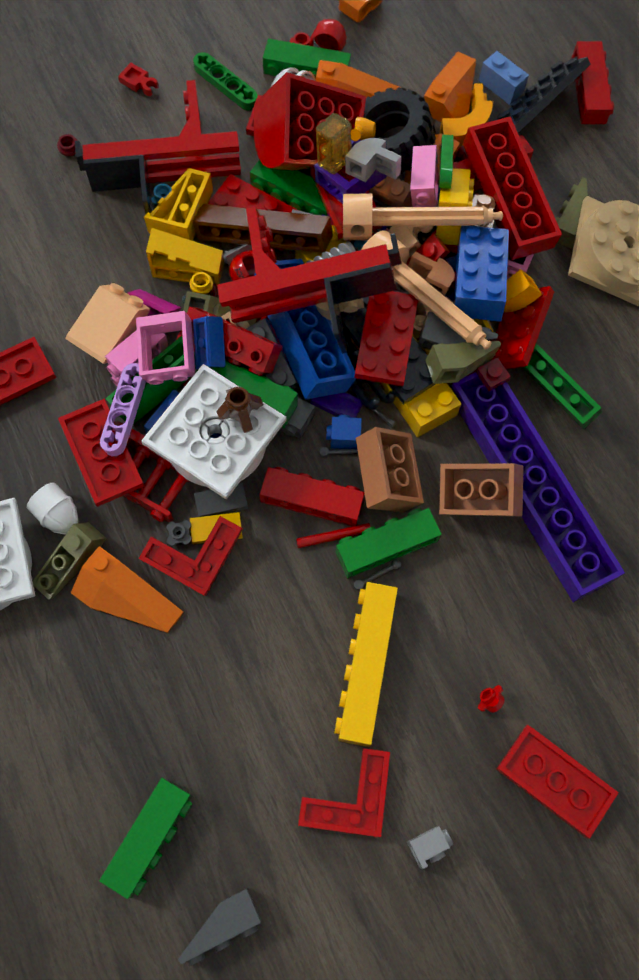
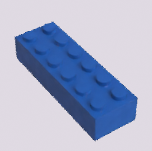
(312, 349)

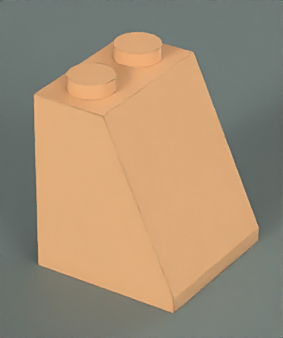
(106, 321)

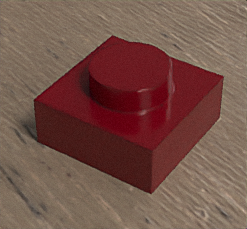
(493, 374)

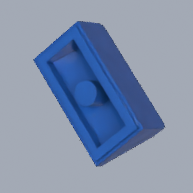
(209, 342)

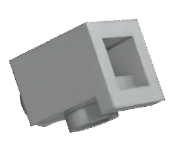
(430, 846)

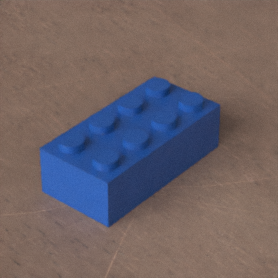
(482, 272)

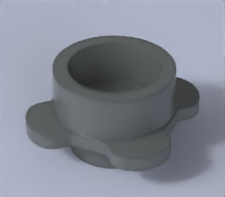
(183, 538)

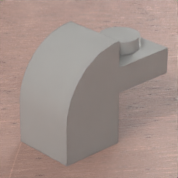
(370, 156)

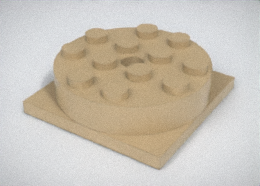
(608, 248)

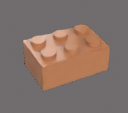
(389, 470)
(481, 489)

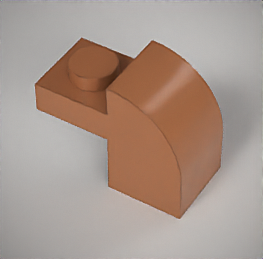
(437, 274)

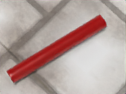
(331, 535)

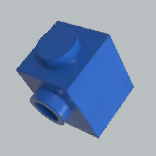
(343, 432)

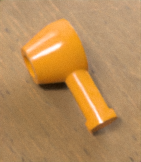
(363, 129)

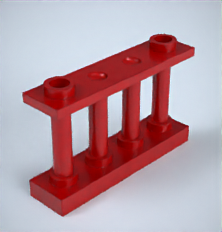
(158, 512)

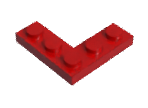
(202, 571)
(358, 818)

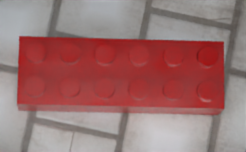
(512, 182)

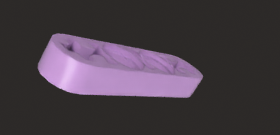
(119, 408)

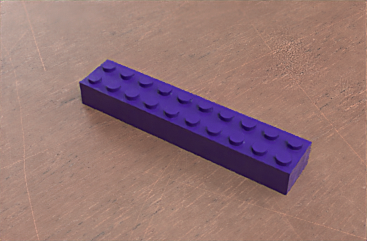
(549, 502)

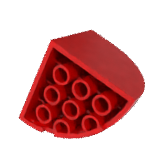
(289, 117)

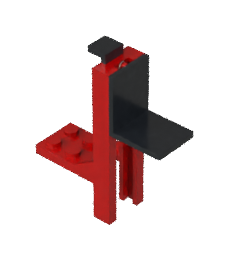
(125, 164)
(312, 283)

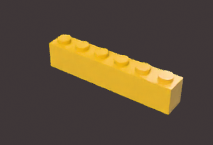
(367, 665)

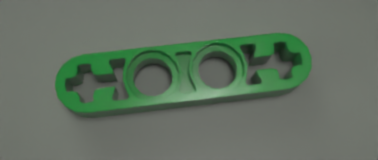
(228, 79)
(446, 162)

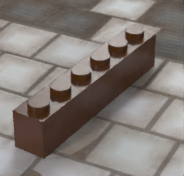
(288, 229)

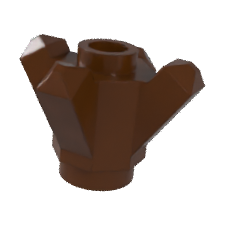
(238, 406)

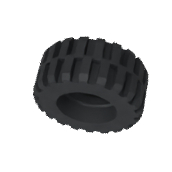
(399, 109)

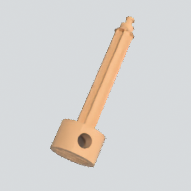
(360, 216)
(429, 295)

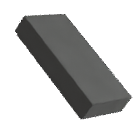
(211, 503)

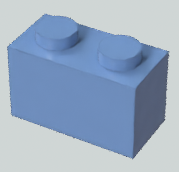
(503, 77)

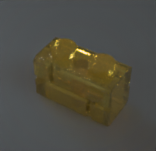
(333, 142)

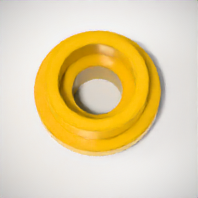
(201, 278)

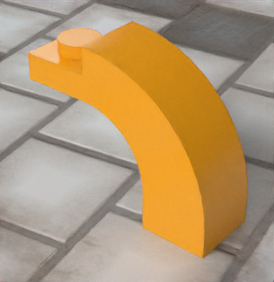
(480, 114)
(520, 291)

